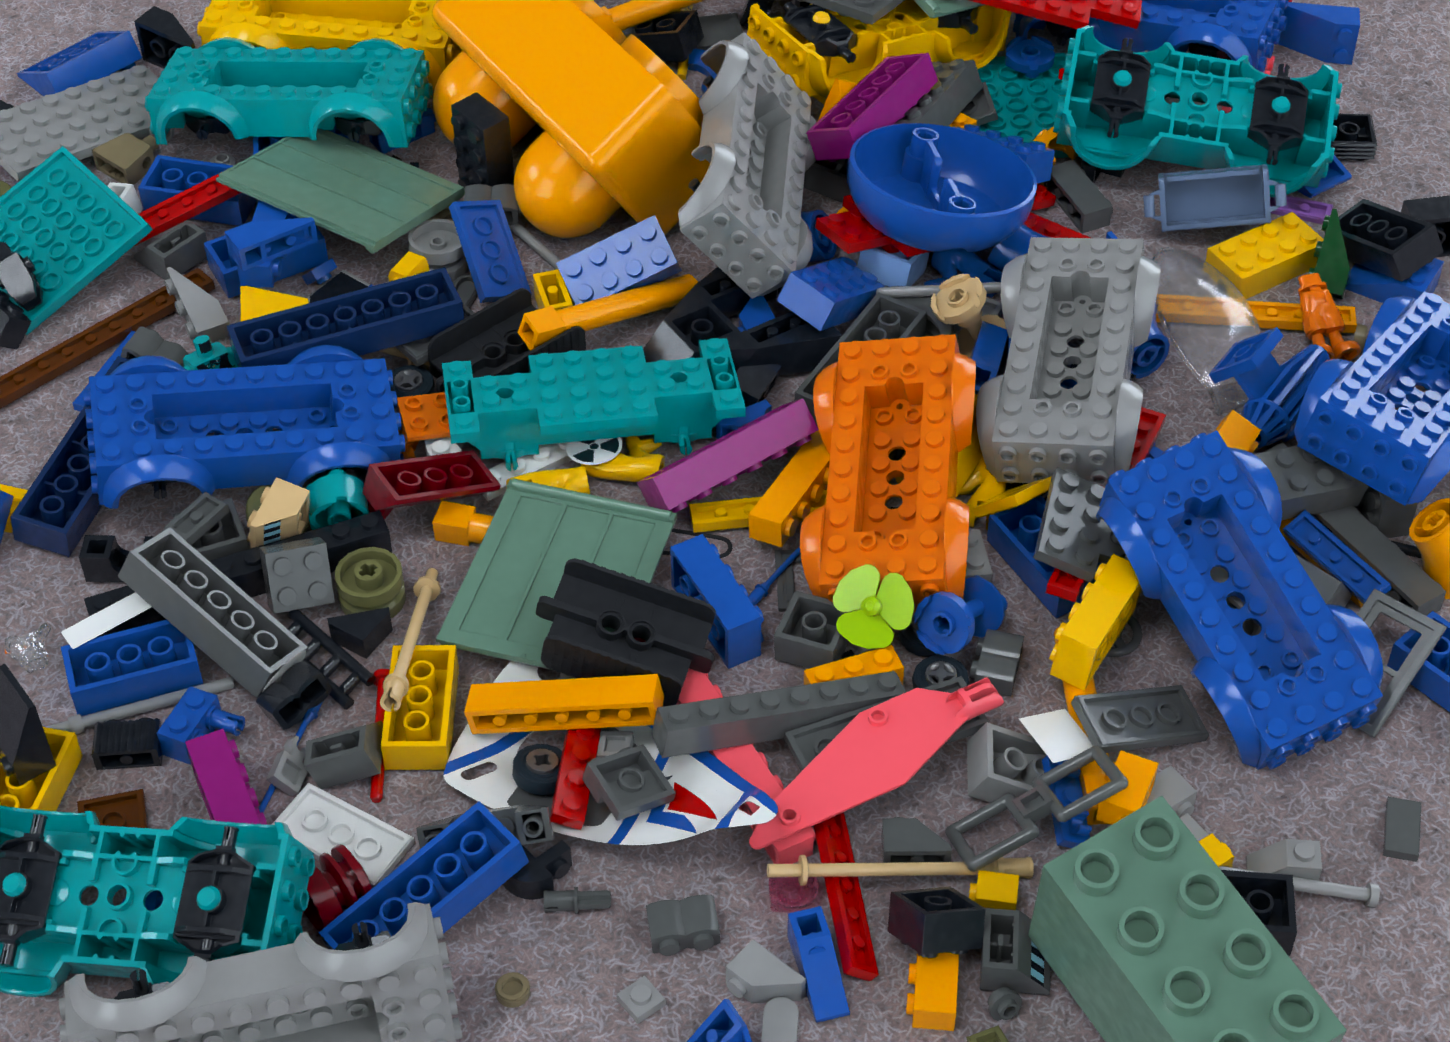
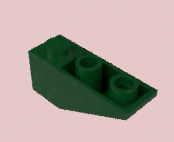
(1332, 257)

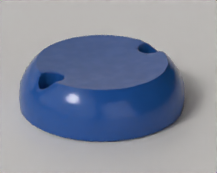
(939, 186)

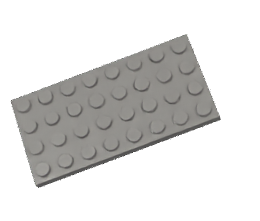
(75, 119)

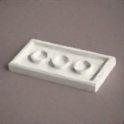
(325, 821)

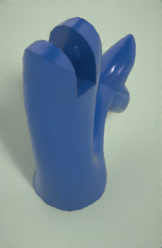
(967, 263)

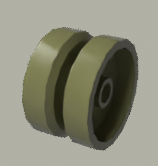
(370, 581)

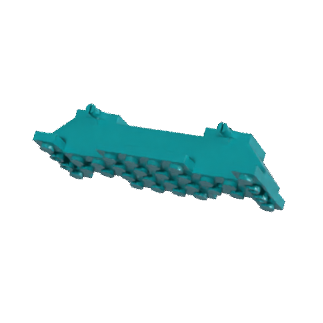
(592, 398)

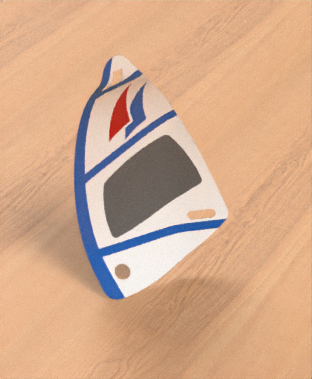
(704, 786)

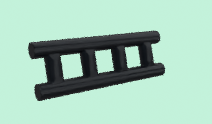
(339, 656)

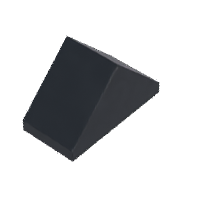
(361, 631)

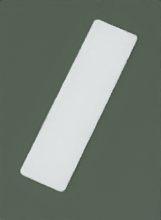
(105, 620)

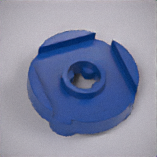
(1030, 55)

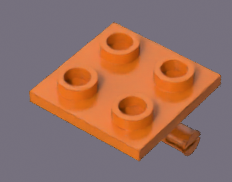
(422, 419)

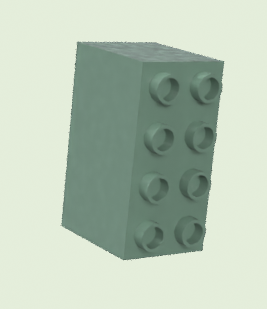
(1167, 944)

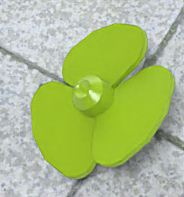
(873, 614)

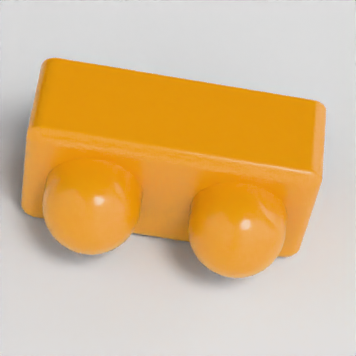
(606, 103)

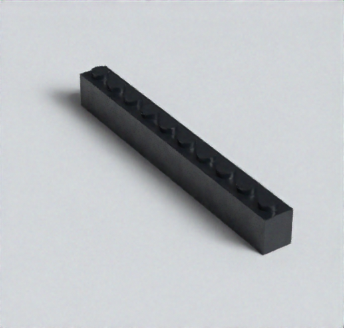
(246, 566)

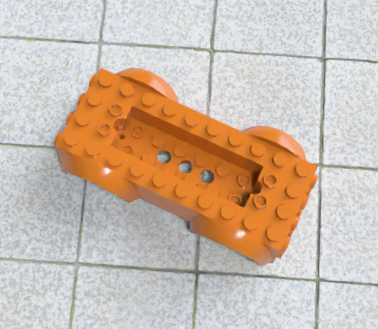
(866, 404)

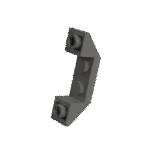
(526, 822)

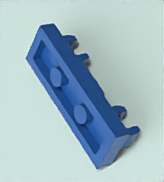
(1067, 791)

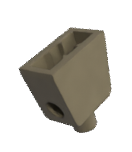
(125, 157)

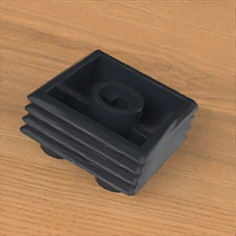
(1355, 137)

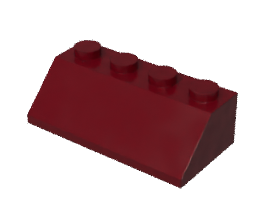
(427, 480)

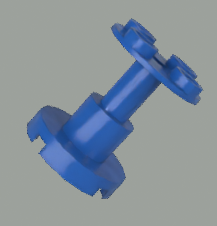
(950, 622)

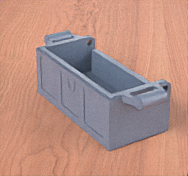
(1214, 198)

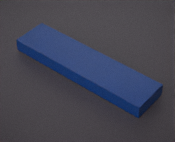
(1335, 556)

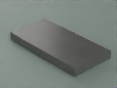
(1139, 718)

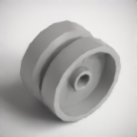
(440, 246)

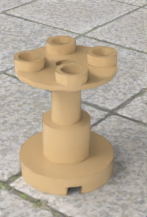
(961, 304)

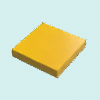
(1012, 497)

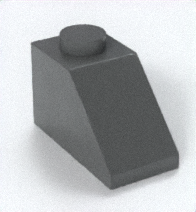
(912, 842)

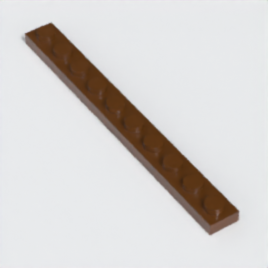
(92, 341)

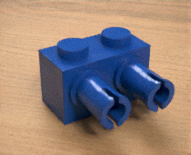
(193, 717)

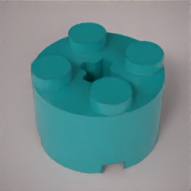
(336, 499)

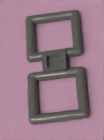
(1034, 806)

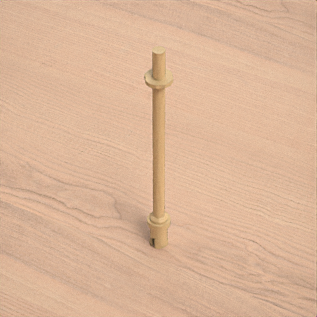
(396, 683)
(1016, 866)

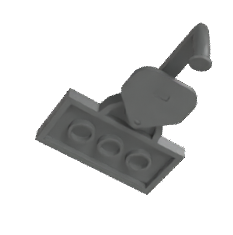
(1069, 529)

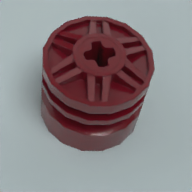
(335, 887)

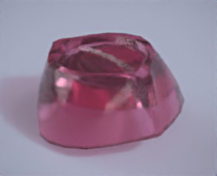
(788, 895)

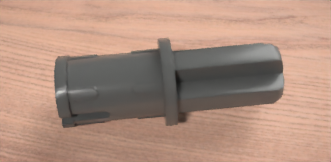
(576, 900)

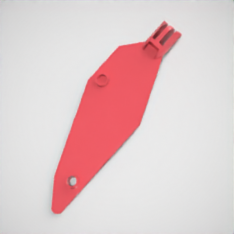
(874, 756)

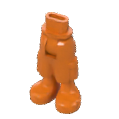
(1323, 318)

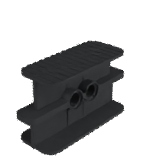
(492, 340)
(601, 598)

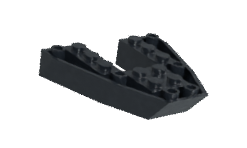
(705, 315)

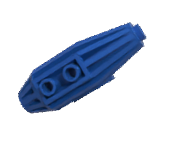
(1272, 388)

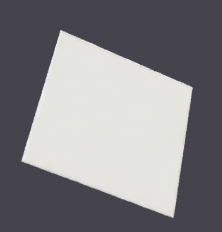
(1057, 734)

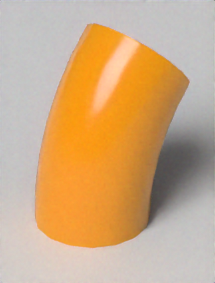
(1432, 537)

